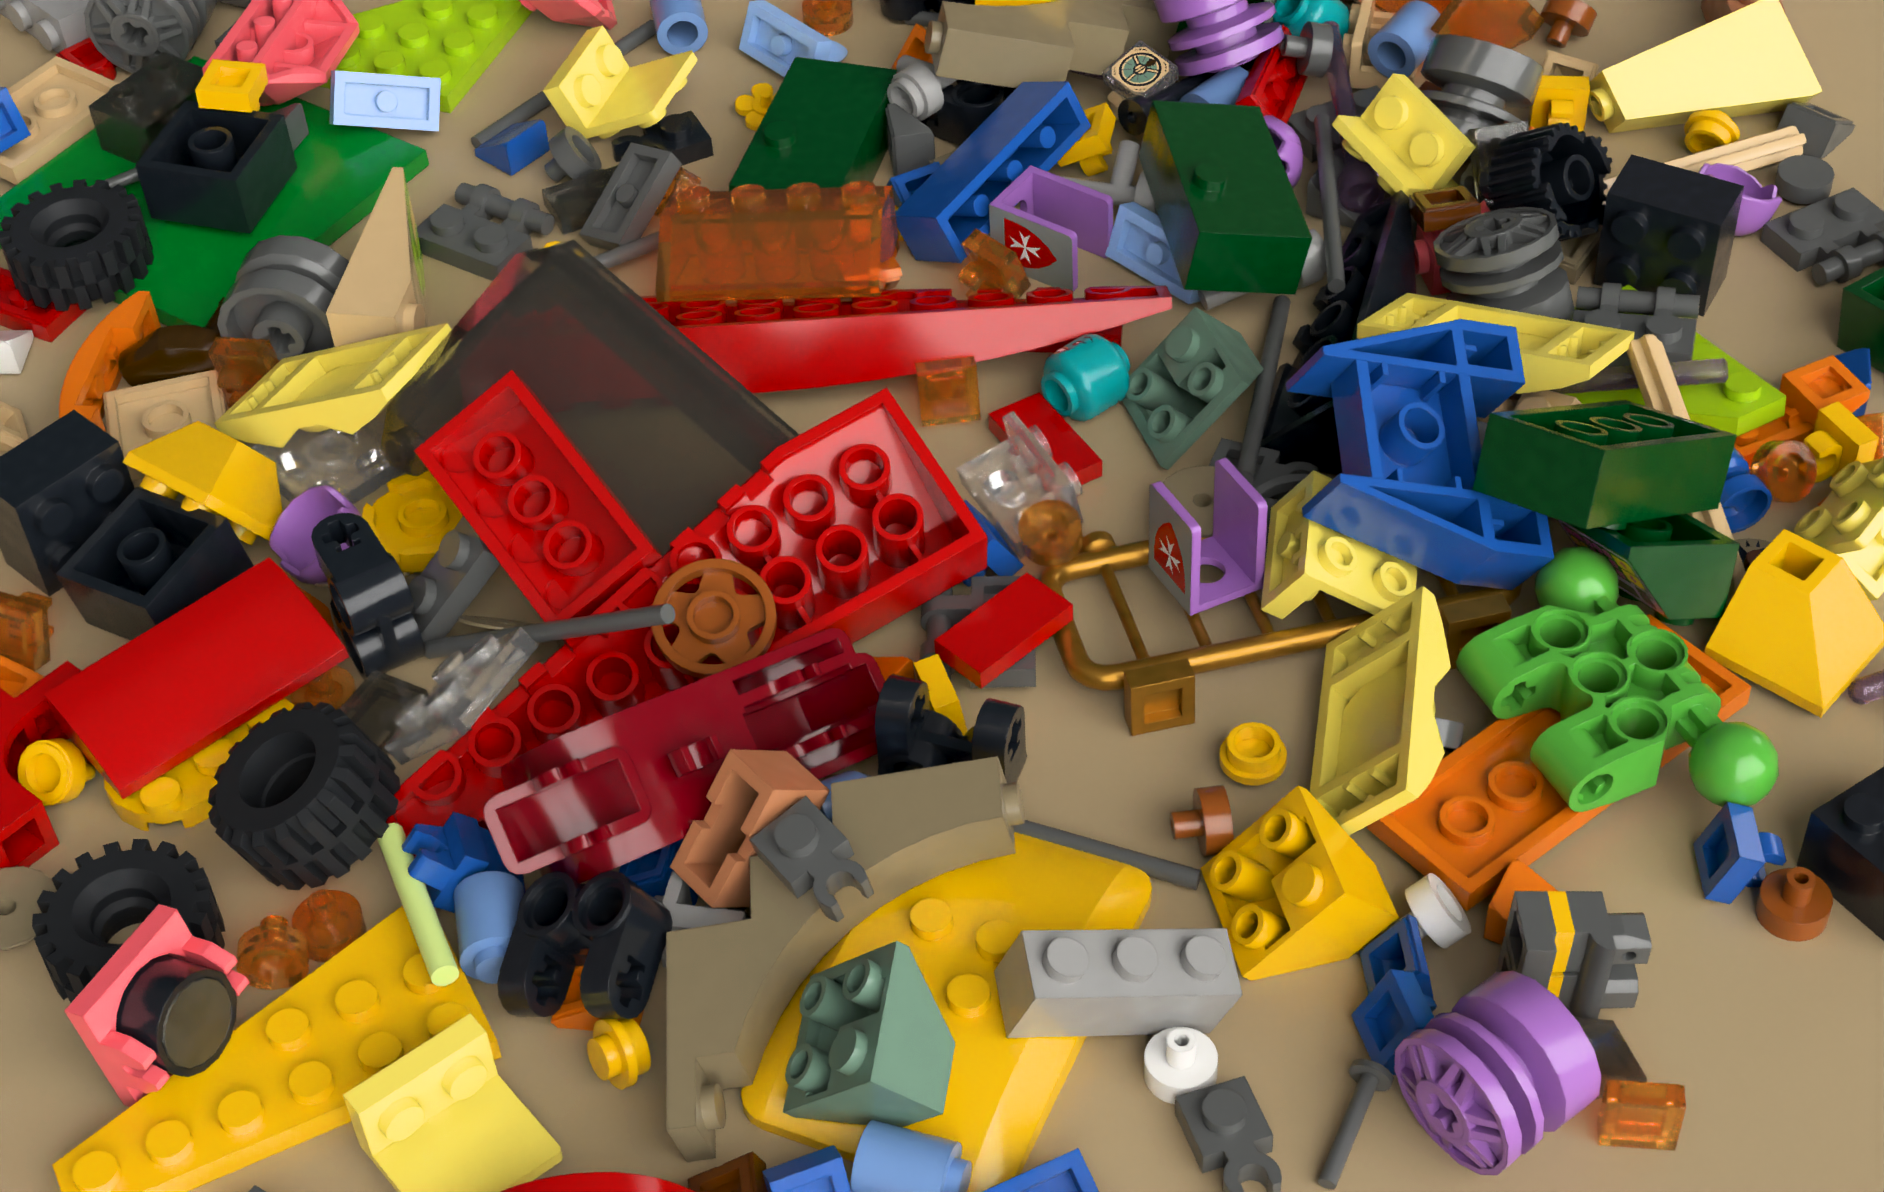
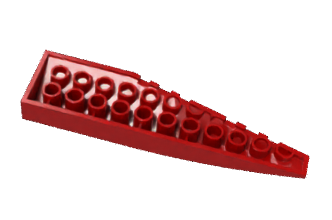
(839, 342)

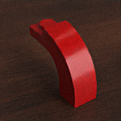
(24, 823)

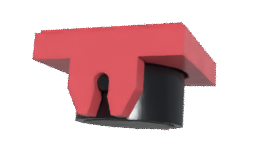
(155, 1011)

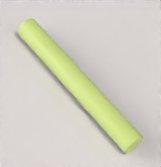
(418, 909)

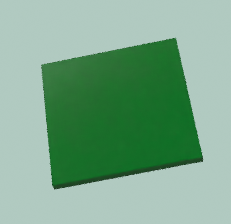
(196, 265)

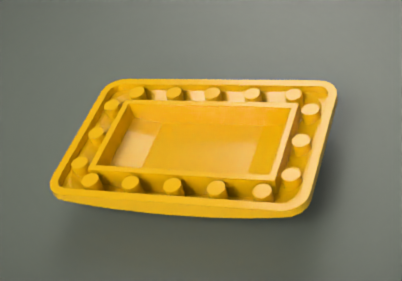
(958, 937)

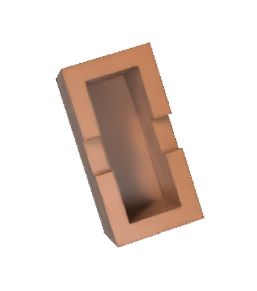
(745, 798)

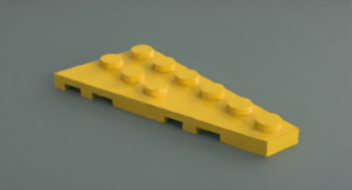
(279, 1071)

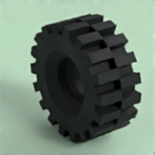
(76, 244)
(113, 895)

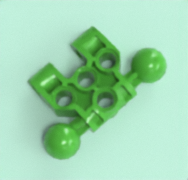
(1617, 691)

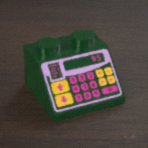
(1667, 564)

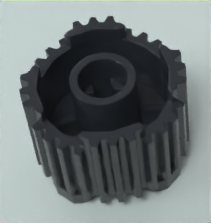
(1551, 171)

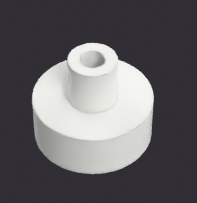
(1437, 911)
(1179, 1063)

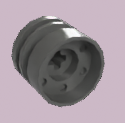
(142, 29)
(1479, 81)
(1506, 262)

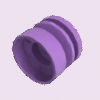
(1219, 32)
(1497, 1072)

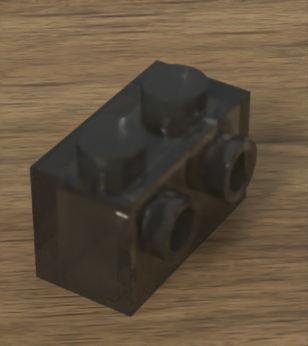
(143, 104)

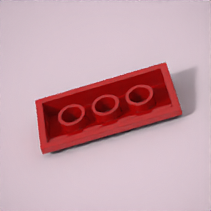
(537, 501)
(195, 677)

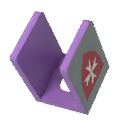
(1051, 224)
(1235, 547)

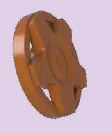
(715, 617)

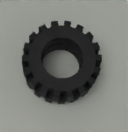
(304, 795)

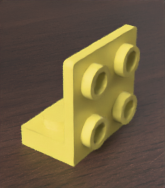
(603, 94)
(1314, 558)
(449, 1119)

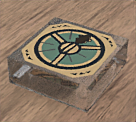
(1140, 72)

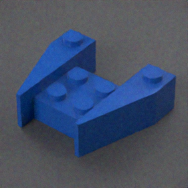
(1415, 447)

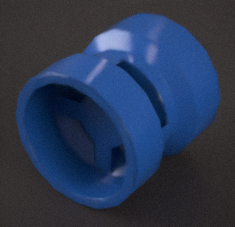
(1744, 495)

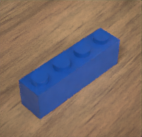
(1027, 129)

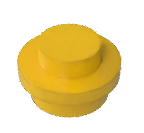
(1708, 130)
(1253, 754)
(619, 1051)

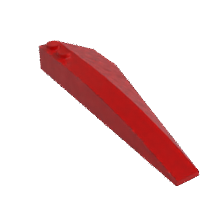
(836, 523)

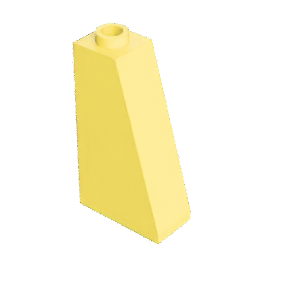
(1730, 65)

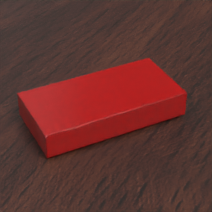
(1062, 438)
(1003, 630)

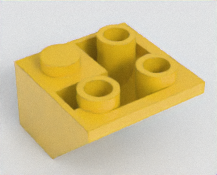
(213, 476)
(1798, 624)
(1296, 891)

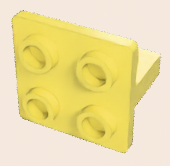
(1405, 139)
(1853, 523)

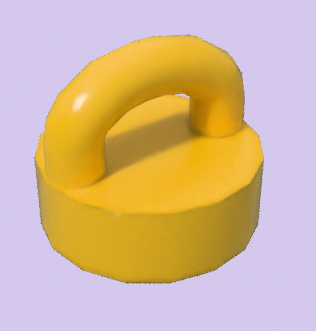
(54, 770)

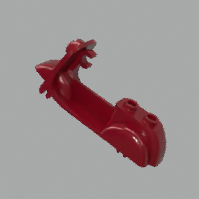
(647, 770)

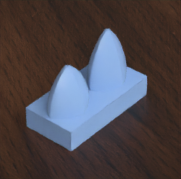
(778, 38)
(384, 101)
(1143, 248)

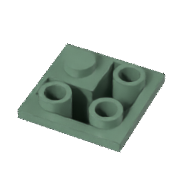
(1188, 384)
(870, 1044)

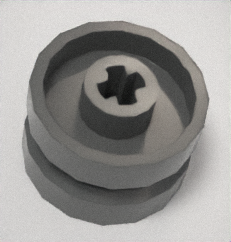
(284, 295)

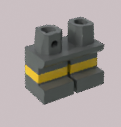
(1576, 948)

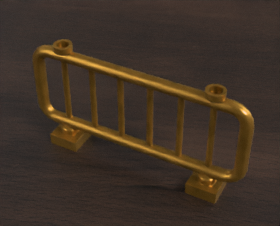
(1162, 687)

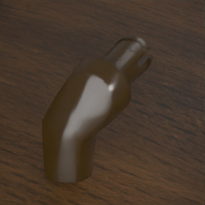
(170, 352)

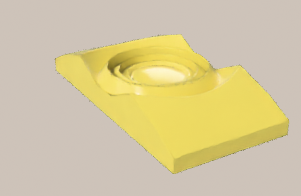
(1551, 349)
(329, 388)
(1378, 713)

